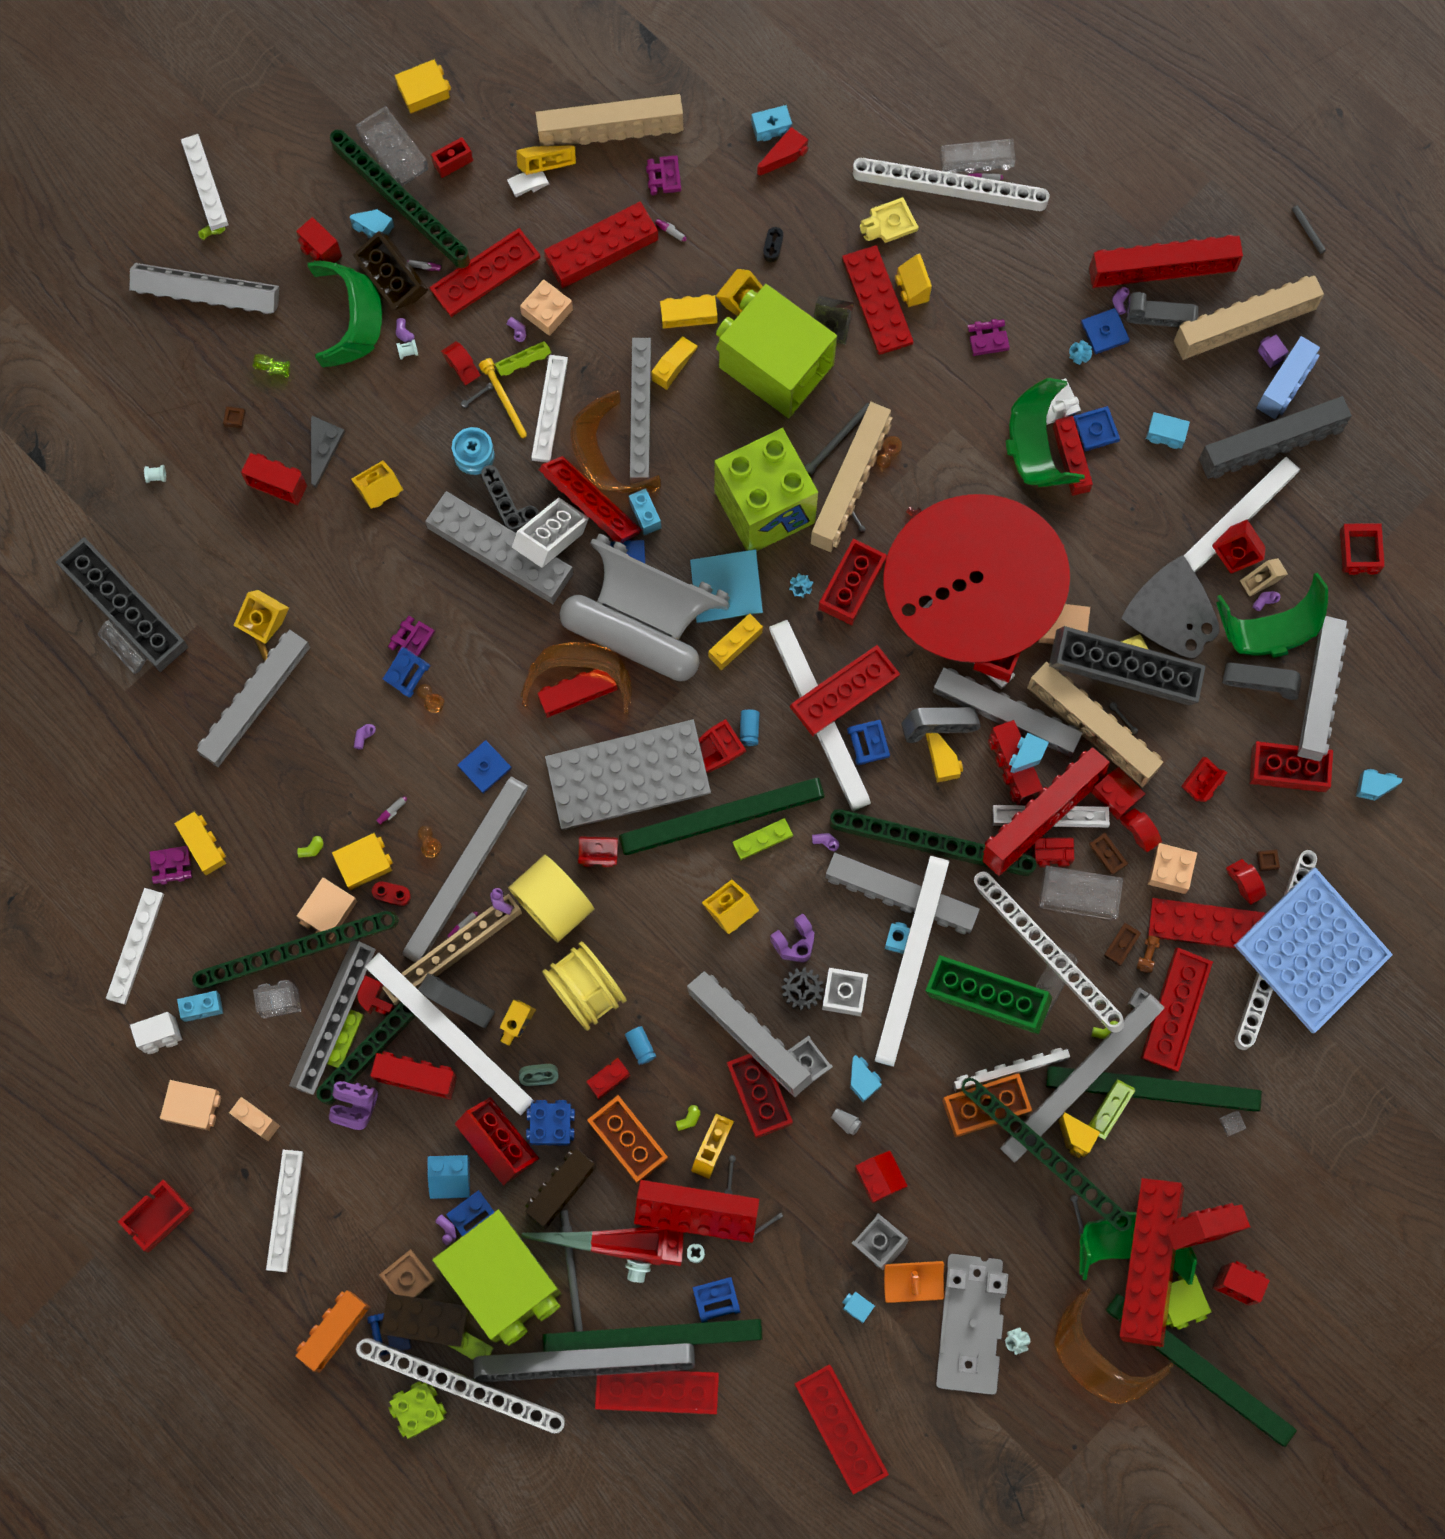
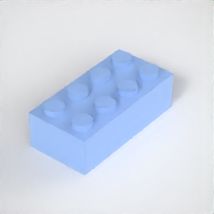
(1289, 378)

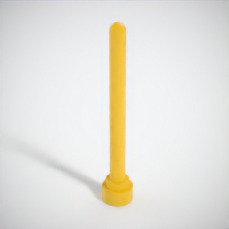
(487, 367)

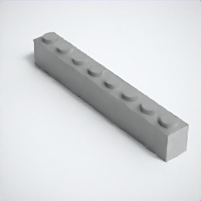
(204, 288)
(640, 410)
(1322, 689)
(253, 698)
(1002, 709)
(898, 892)
(332, 1017)
(750, 1034)

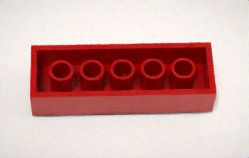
(601, 244)
(696, 1211)

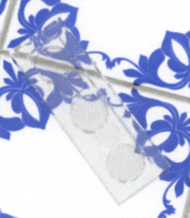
(122, 646)

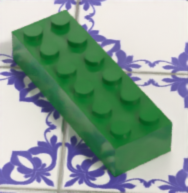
(989, 994)

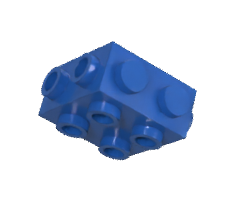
(550, 1123)

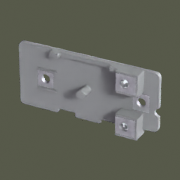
(971, 1325)

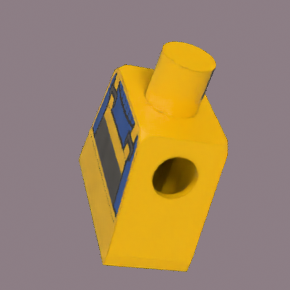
(521, 1014)

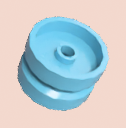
(472, 450)

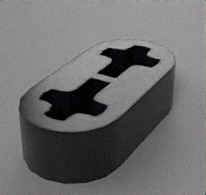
(769, 243)

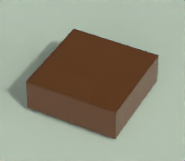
(234, 417)
(1268, 860)

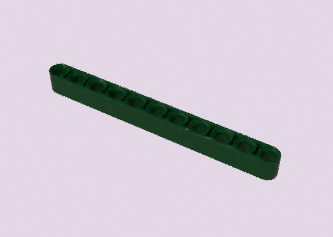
(403, 205)
(721, 816)
(922, 844)
(286, 950)
(1168, 1090)
(1054, 1158)
(656, 1335)
(1217, 1382)

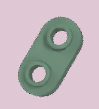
(540, 1074)

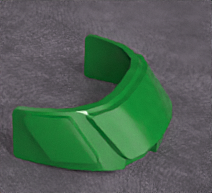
(364, 315)
(1029, 436)
(1279, 631)
(1104, 1241)

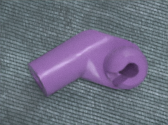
(1119, 298)
(519, 329)
(401, 332)
(1266, 598)
(362, 734)
(827, 839)
(498, 901)
(449, 1228)

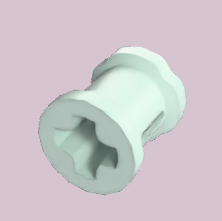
(407, 349)
(155, 474)
(701, 1253)

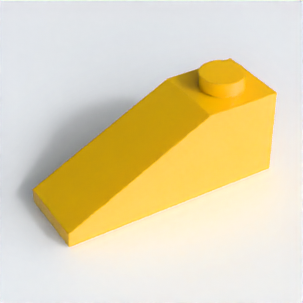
(544, 158)
(673, 362)
(943, 759)
(712, 1146)

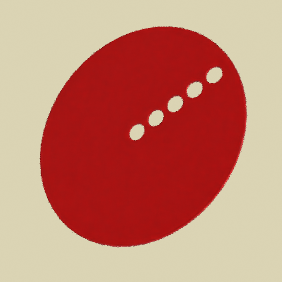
(992, 619)

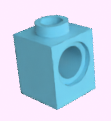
(897, 946)
(857, 1306)

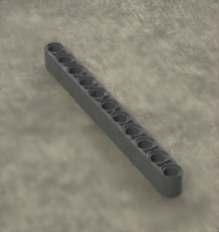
(584, 1362)

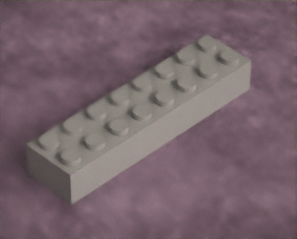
(493, 546)

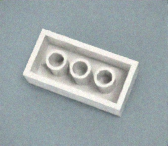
(550, 532)

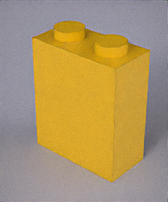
(423, 86)
(362, 861)

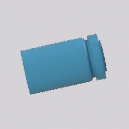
(749, 727)
(640, 1045)

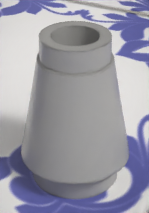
(846, 1121)

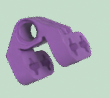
(781, 945)
(363, 1105)

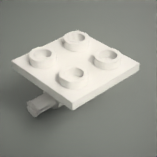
(1063, 405)

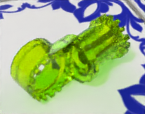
(273, 367)

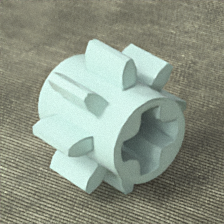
(1017, 1341)

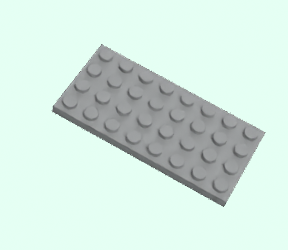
(628, 774)

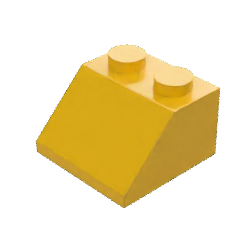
(914, 281)
(736, 288)
(377, 484)
(260, 615)
(730, 906)
(1077, 1135)

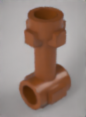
(1145, 964)

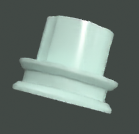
(637, 1270)

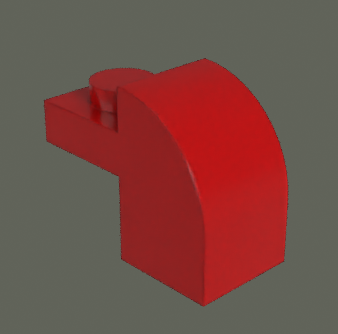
(461, 361)
(1142, 828)
(1248, 880)
(368, 997)

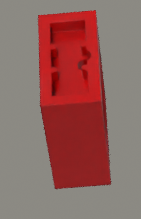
(1361, 530)

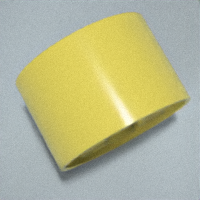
(551, 898)

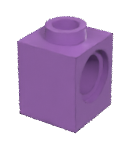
(1272, 350)

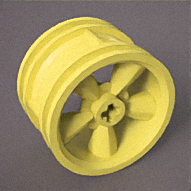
(584, 985)

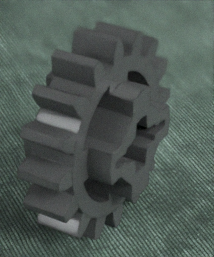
(811, 989)

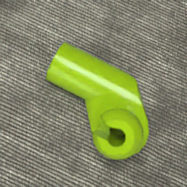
(205, 232)
(313, 848)
(1102, 1033)
(691, 1118)

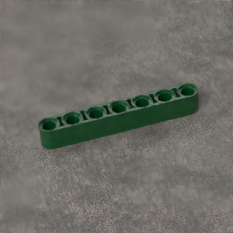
(357, 1054)

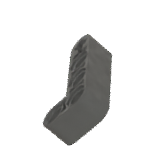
(1159, 313)
(505, 499)
(1263, 678)
(939, 721)
(456, 1001)

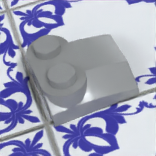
(811, 1056)
(881, 1242)

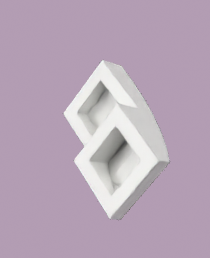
(523, 183)

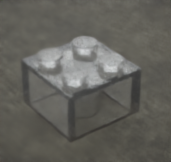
(277, 999)

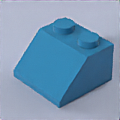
(449, 1176)

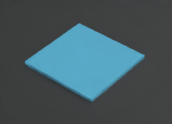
(735, 575)

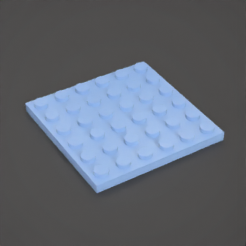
(1313, 950)

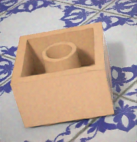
(546, 307)
(1172, 868)

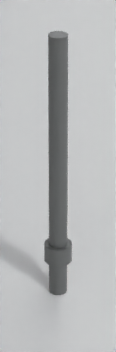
(810, 468)
(571, 1274)

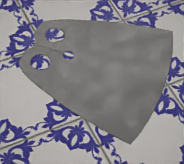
(1169, 604)

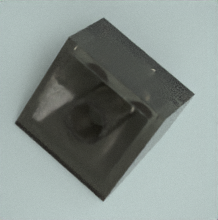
(835, 316)

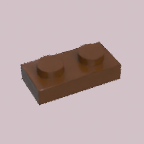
(1108, 854)
(1122, 944)

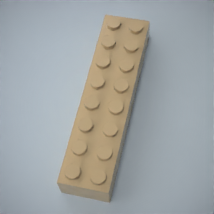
(610, 121)
(1248, 317)
(851, 477)
(1095, 724)

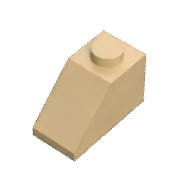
(1263, 576)

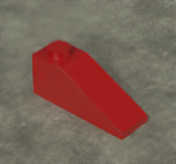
(786, 151)

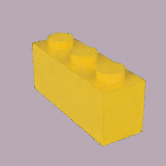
(688, 311)
(735, 641)
(201, 842)

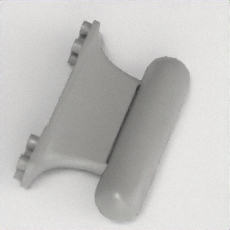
(641, 613)

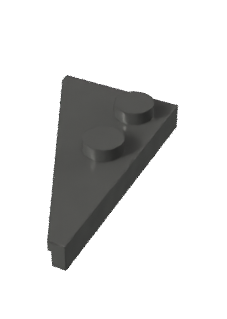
(324, 442)

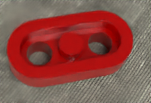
(390, 893)

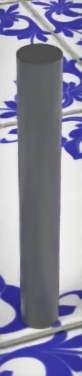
(1309, 230)

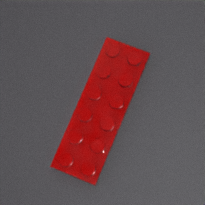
(485, 272)
(877, 300)
(590, 499)
(844, 690)
(1200, 922)
(1181, 999)
(659, 1392)
(841, 1429)

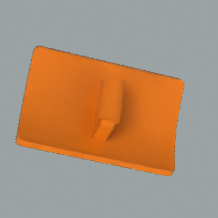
(914, 1282)

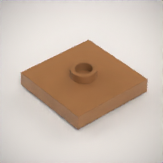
(407, 1276)

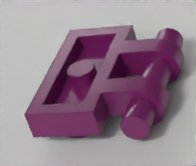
(669, 172)
(989, 342)
(417, 639)
(170, 859)

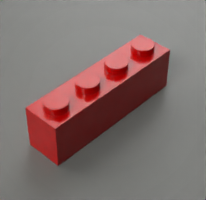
(1072, 453)
(575, 691)

